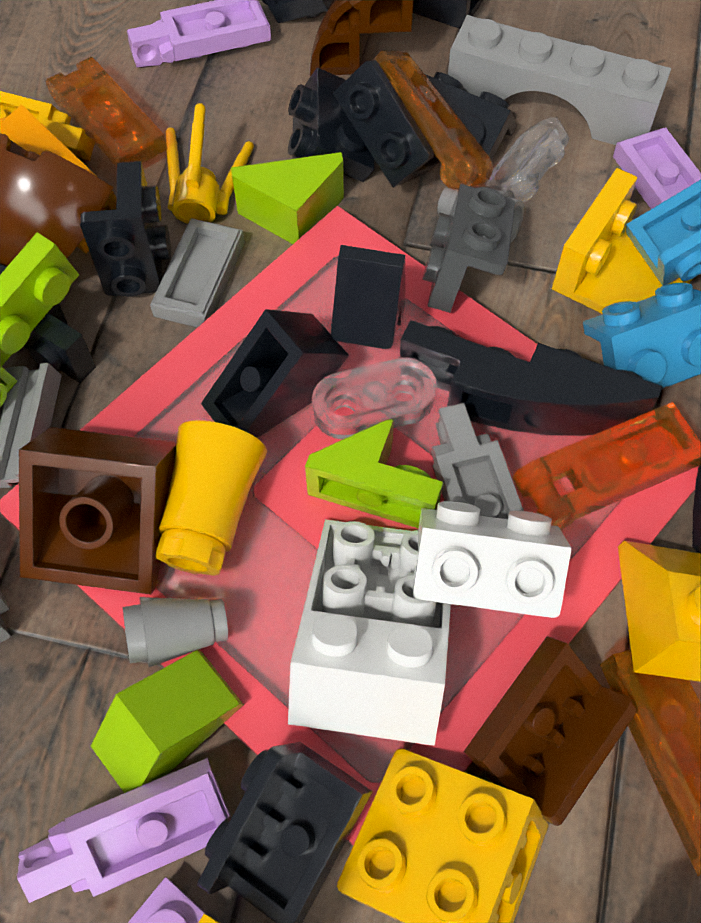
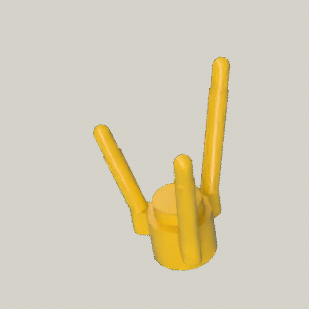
(196, 191)

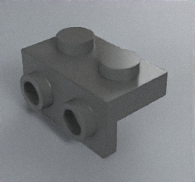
(471, 236)

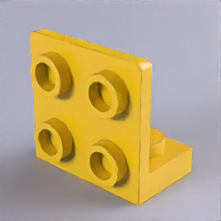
(599, 258)
(443, 846)

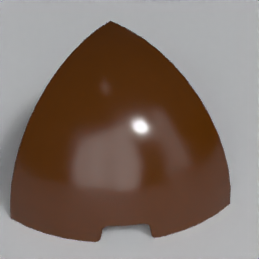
(338, 36)
(43, 197)

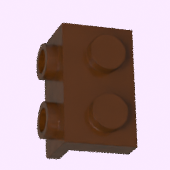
(551, 731)

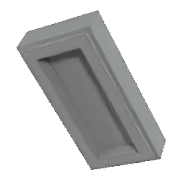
(197, 273)

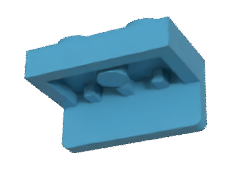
(671, 236)
(652, 336)

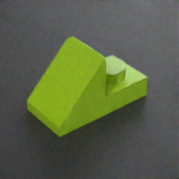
(358, 477)

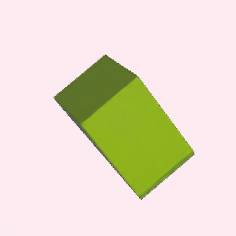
(289, 193)
(163, 720)

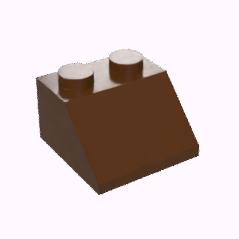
(93, 508)

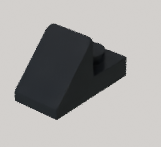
(368, 297)

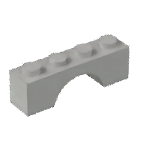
(608, 89)

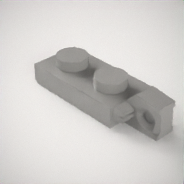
(472, 466)

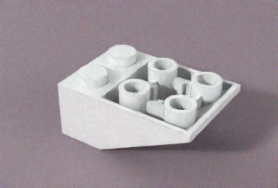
(365, 646)

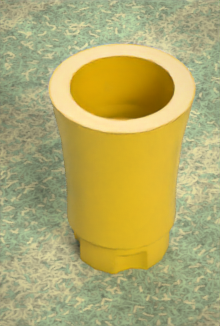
(207, 494)

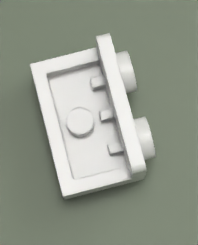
(490, 560)

